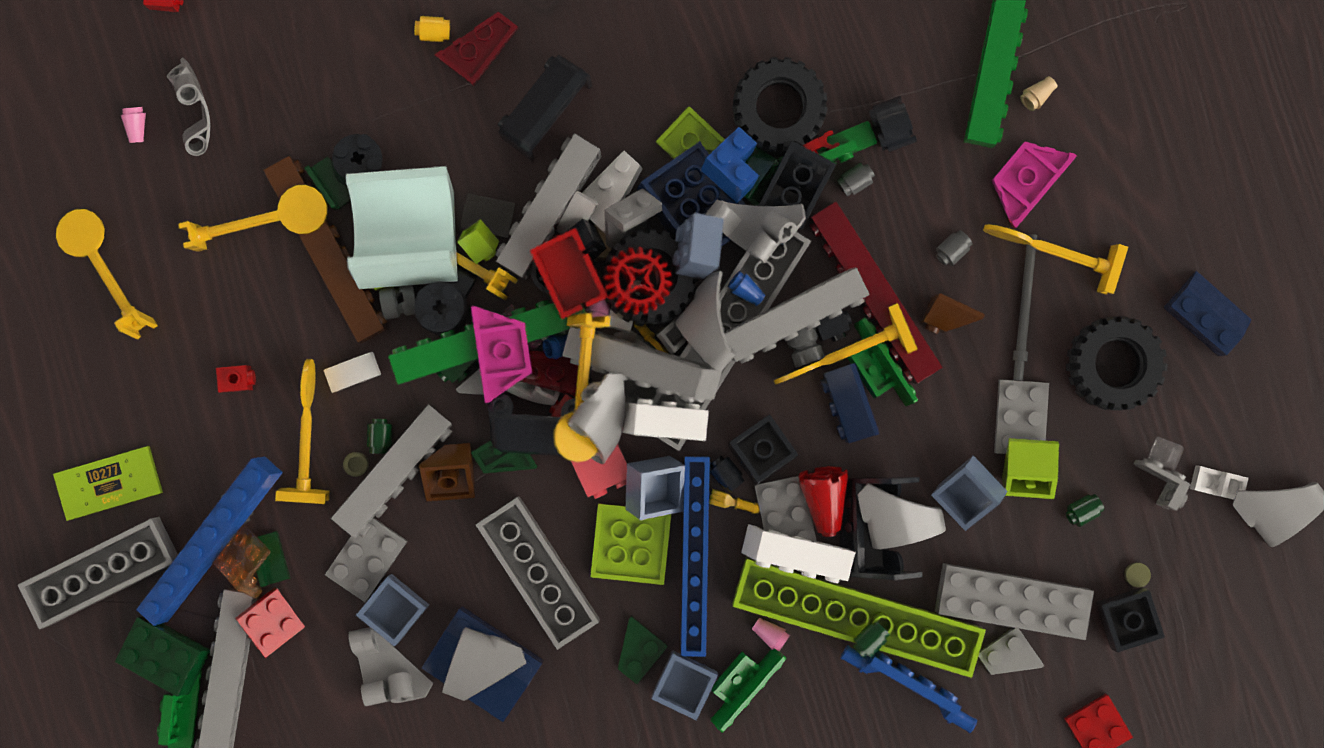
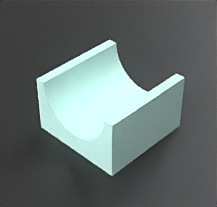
(403, 227)

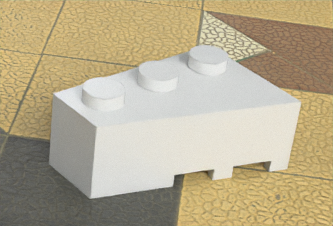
(665, 420)

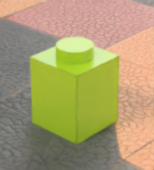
(478, 242)

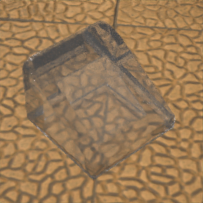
(1166, 453)

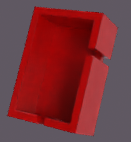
(568, 273)

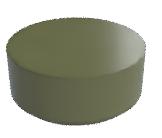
(356, 464)
(1137, 574)

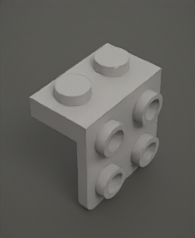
(629, 215)
(1175, 490)

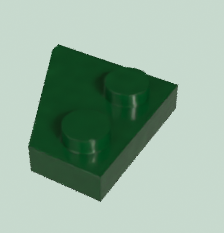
(492, 460)
(639, 650)

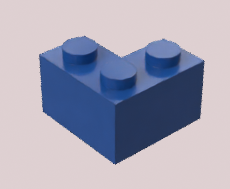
(728, 167)

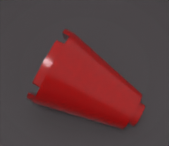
(825, 497)

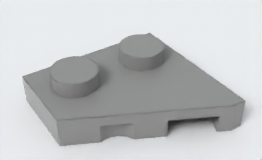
(1009, 654)

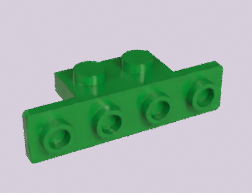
(849, 142)
(878, 369)
(741, 683)
(179, 718)

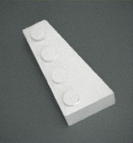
(797, 554)

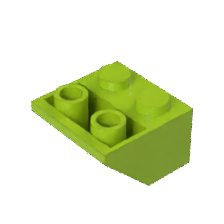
(1031, 468)

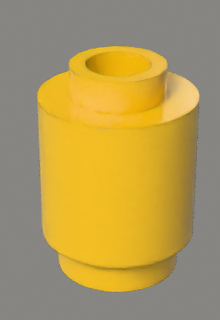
(432, 29)

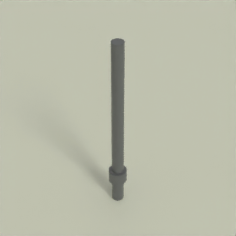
(1020, 355)

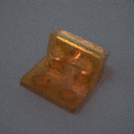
(241, 560)

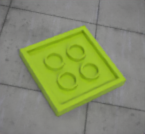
(629, 546)

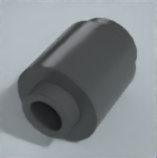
(856, 179)
(953, 248)

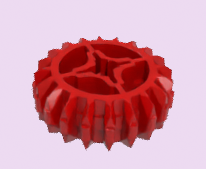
(646, 288)

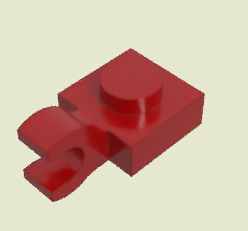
(819, 143)

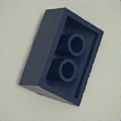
(1208, 314)
(849, 403)

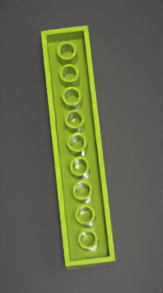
(847, 611)

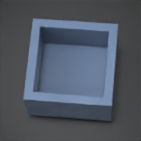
(698, 246)
(655, 487)
(969, 493)
(392, 610)
(684, 685)

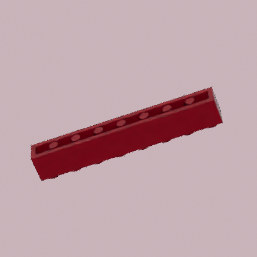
(849, 252)

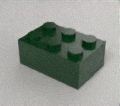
(162, 656)

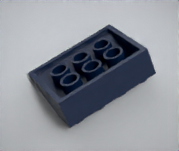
(684, 190)
(502, 695)

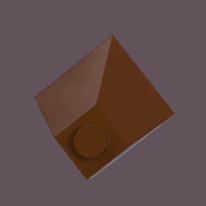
(948, 314)
(449, 473)

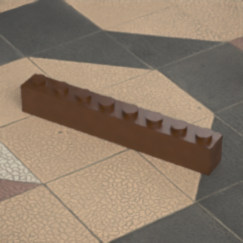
(331, 260)

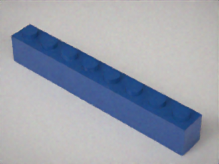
(209, 540)
(695, 556)

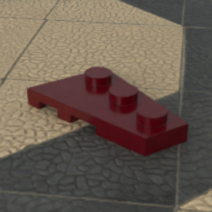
(478, 49)
(552, 373)

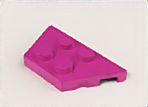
(1028, 178)
(501, 351)

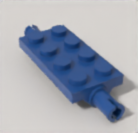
(943, 698)

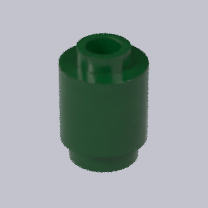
(379, 436)
(1084, 510)
(870, 639)

